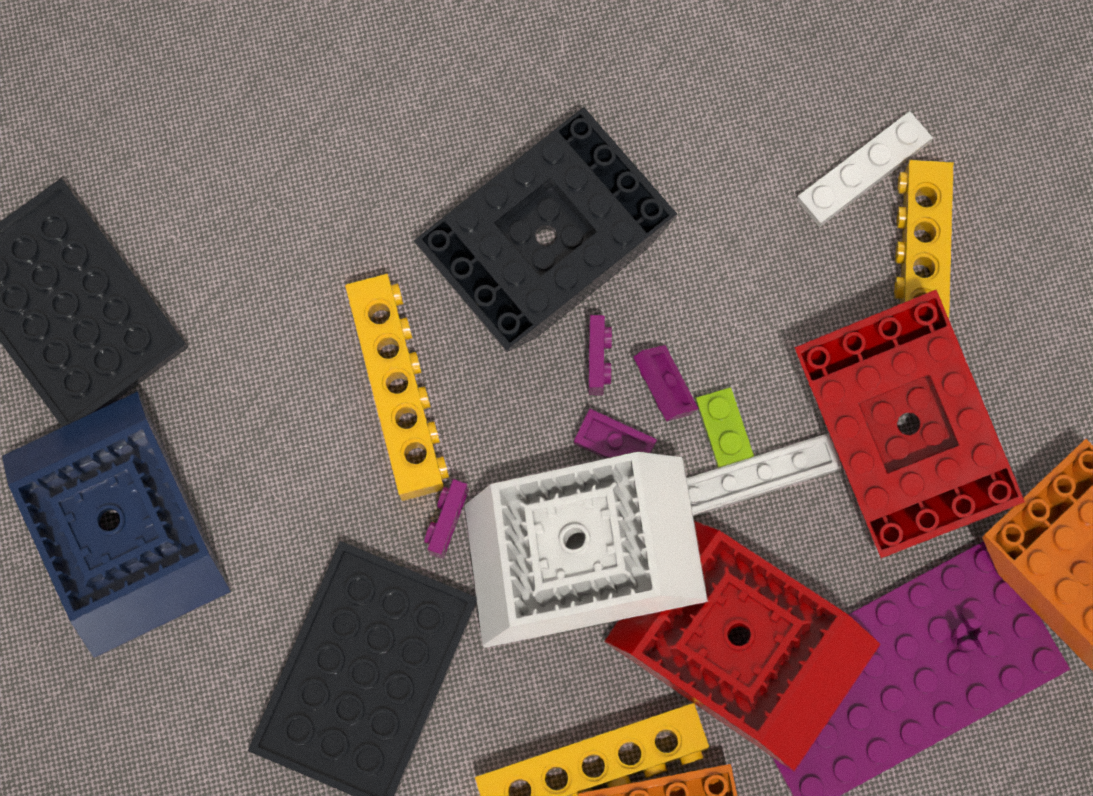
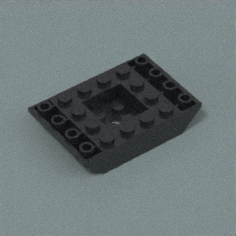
(567, 184)

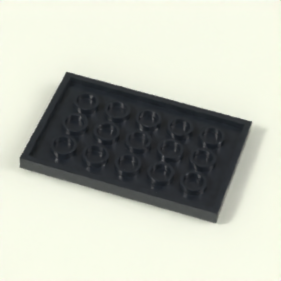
(75, 309)
(363, 674)

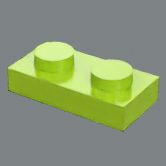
(724, 427)

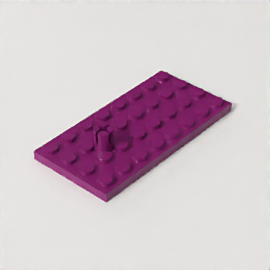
(946, 658)

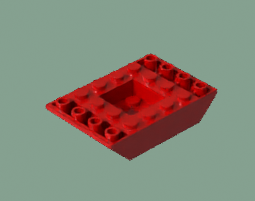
(918, 481)
(780, 682)

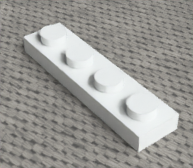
(864, 169)

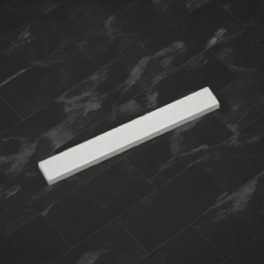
(755, 477)

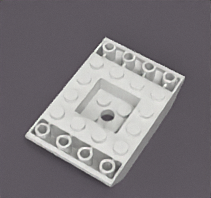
(634, 559)

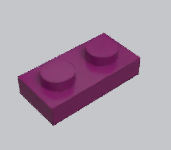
(599, 340)
(665, 383)
(611, 438)
(441, 533)

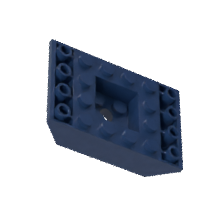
(149, 565)

